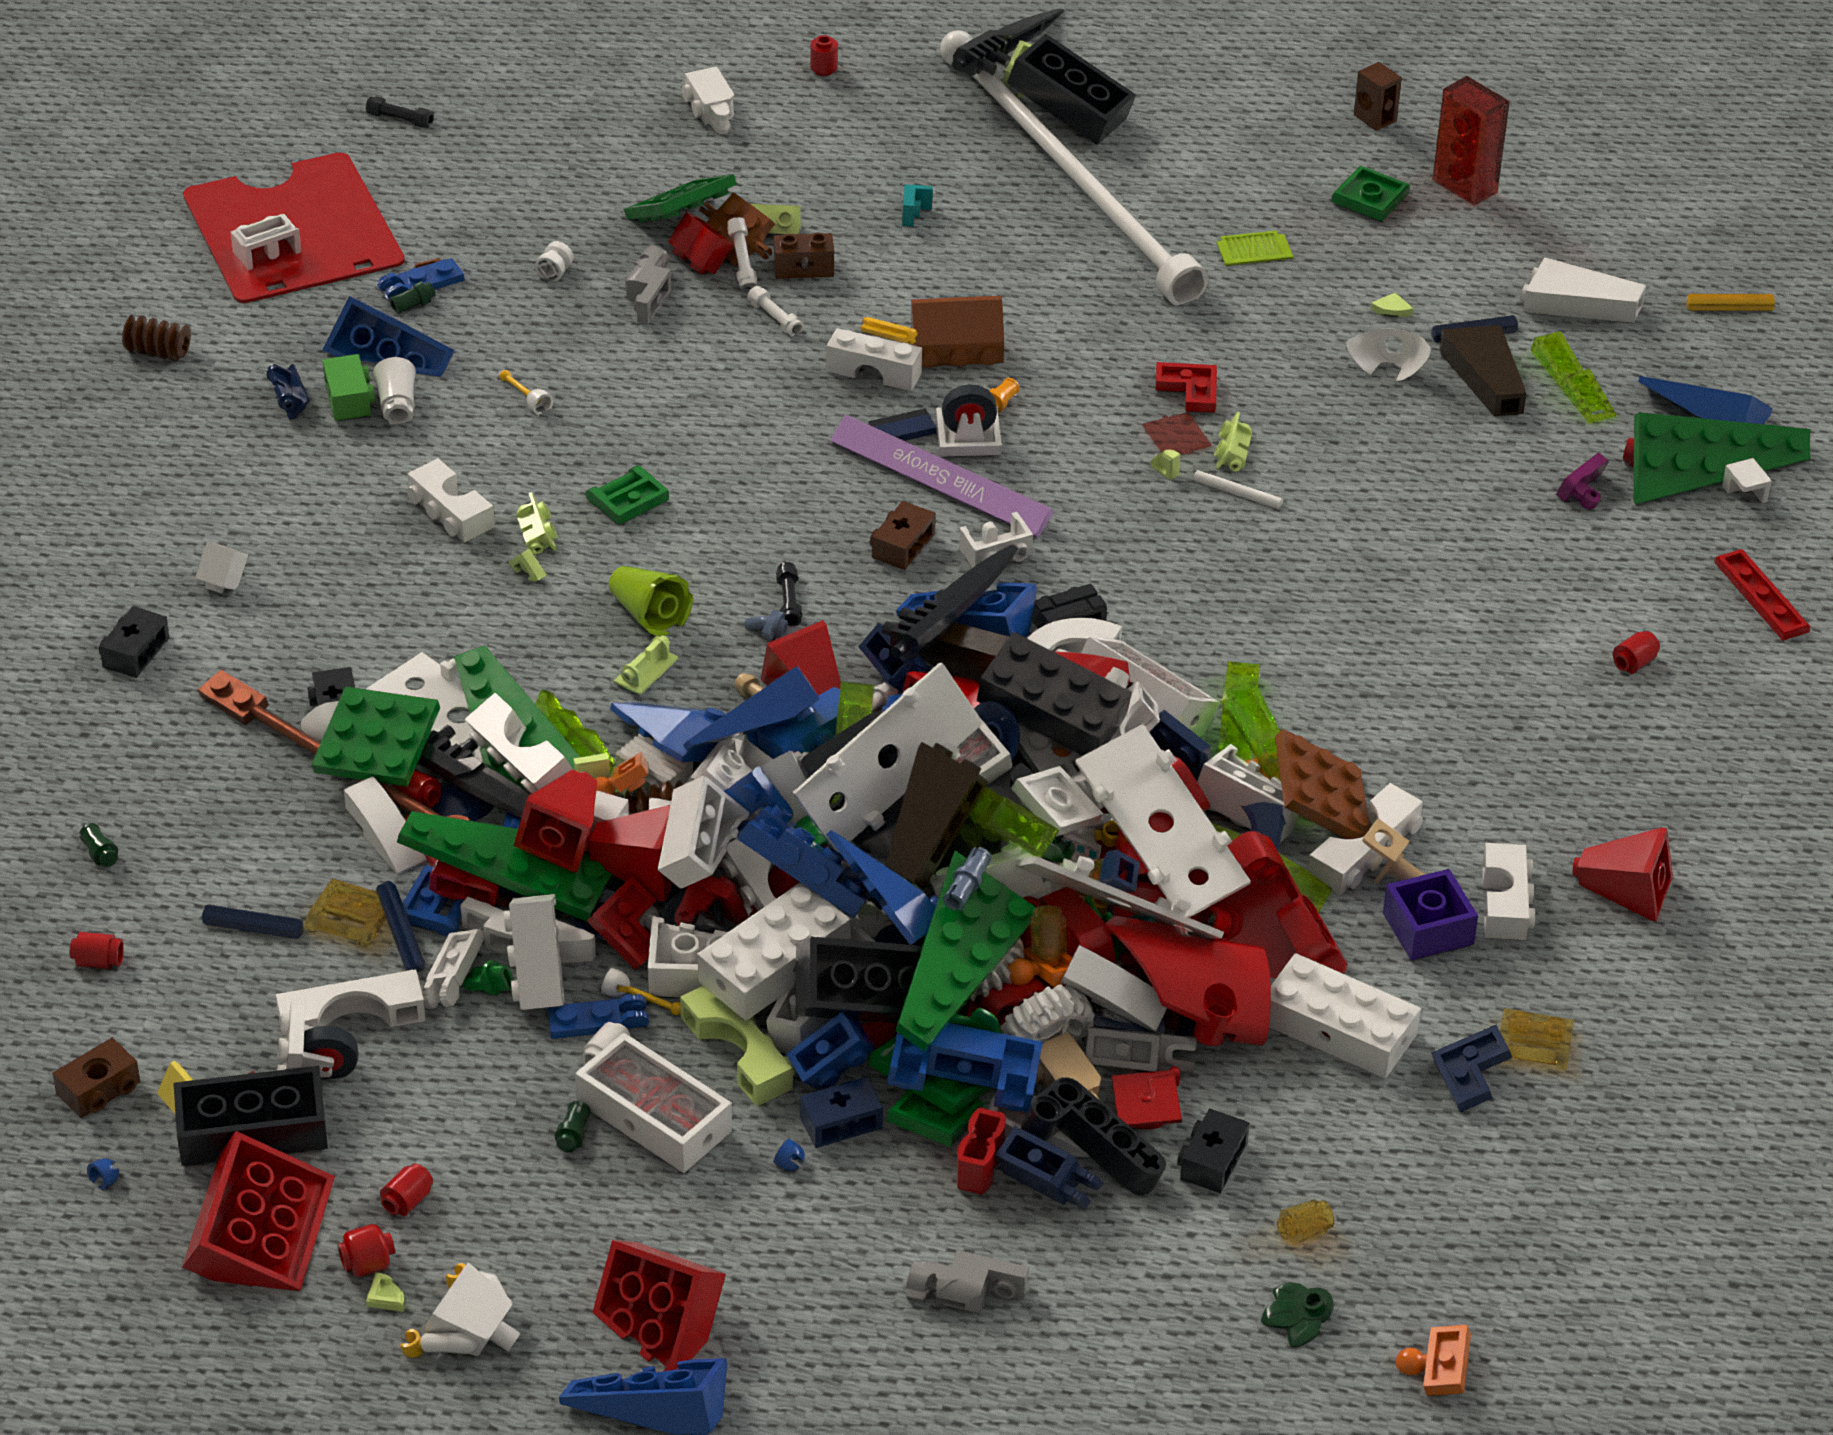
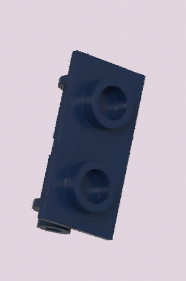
(288, 389)

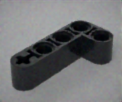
(1097, 1131)

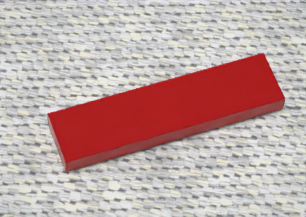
(1762, 594)

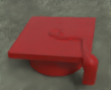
(1148, 1098)

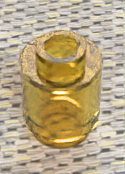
(1048, 932)
(1305, 1221)

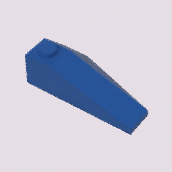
(379, 336)
(1711, 402)
(995, 611)
(773, 705)
(670, 727)
(899, 899)
(668, 1401)

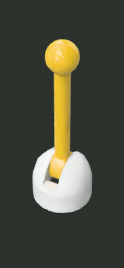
(534, 398)
(617, 984)

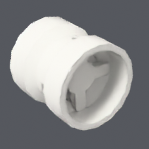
(554, 260)

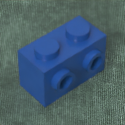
(831, 1051)

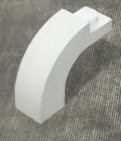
(1073, 633)

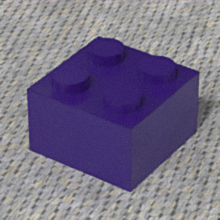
(1430, 914)

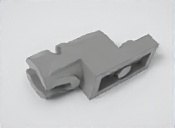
(649, 283)
(1138, 1049)
(966, 1281)

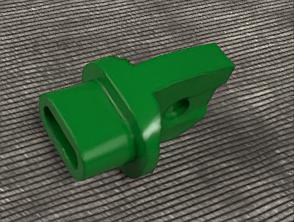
(489, 977)

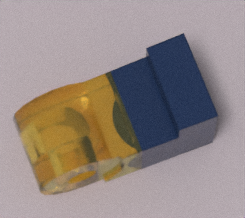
(1111, 867)

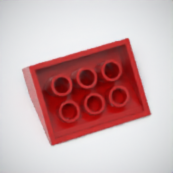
(258, 1217)

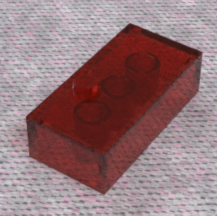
(1470, 140)

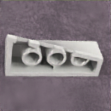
(674, 957)

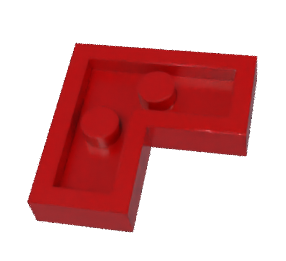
(1196, 380)
(619, 925)

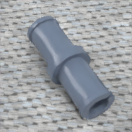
(967, 878)

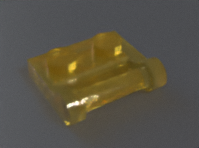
(349, 903)
(1537, 1031)

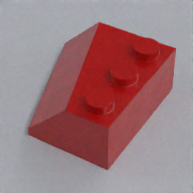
(658, 1301)

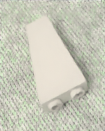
(1581, 293)

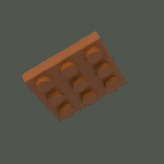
(1321, 786)

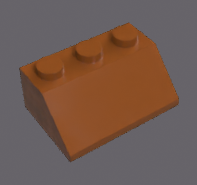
(959, 330)

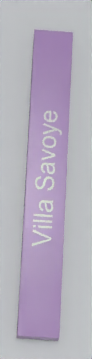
(939, 474)

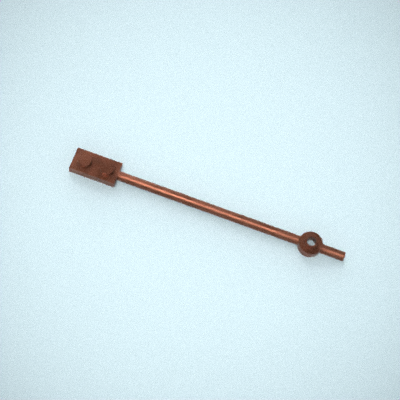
(246, 704)

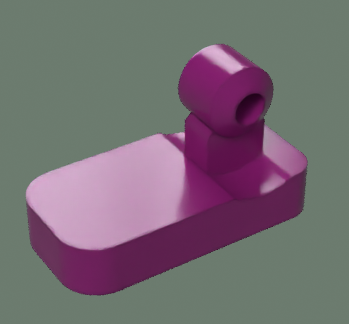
(1577, 482)

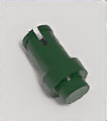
(418, 294)
(101, 849)
(571, 1131)

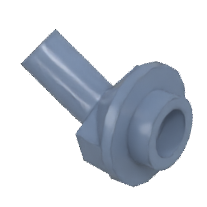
(772, 626)

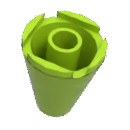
(652, 597)

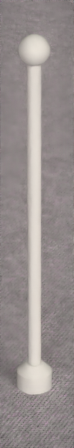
(1179, 276)

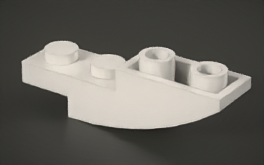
(573, 942)

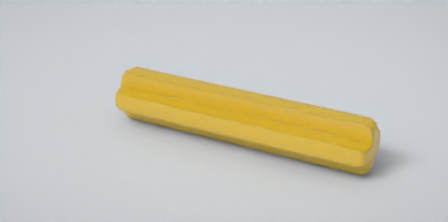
(1730, 302)
(889, 330)

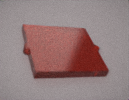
(1177, 433)

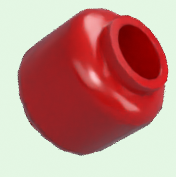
(366, 1250)

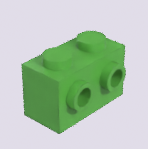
(347, 387)

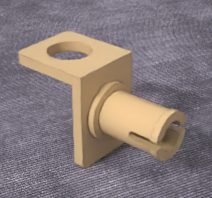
(1393, 854)

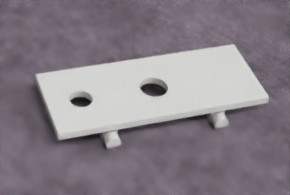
(439, 685)
(925, 713)
(1135, 783)
(1076, 877)

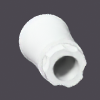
(396, 389)

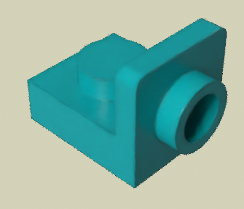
(914, 199)

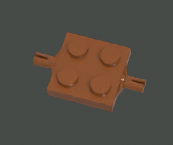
(757, 225)

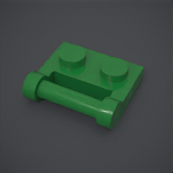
(628, 495)

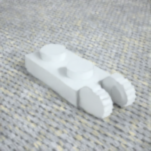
(451, 968)

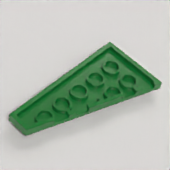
(1693, 452)
(481, 678)
(490, 854)
(960, 953)

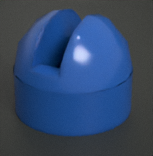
(786, 1152)
(105, 1169)

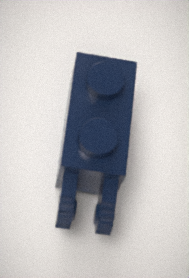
(893, 670)
(1045, 1168)

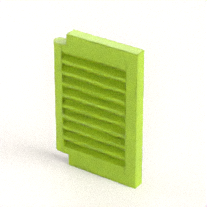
(1254, 248)

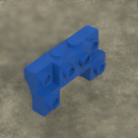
(799, 856)
(974, 1058)

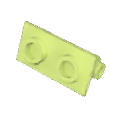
(785, 217)
(1234, 445)
(536, 530)
(647, 666)

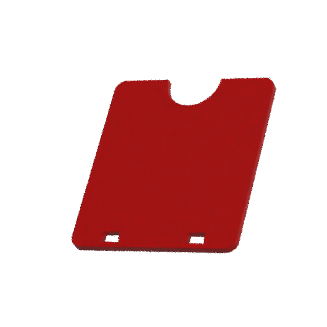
(334, 220)

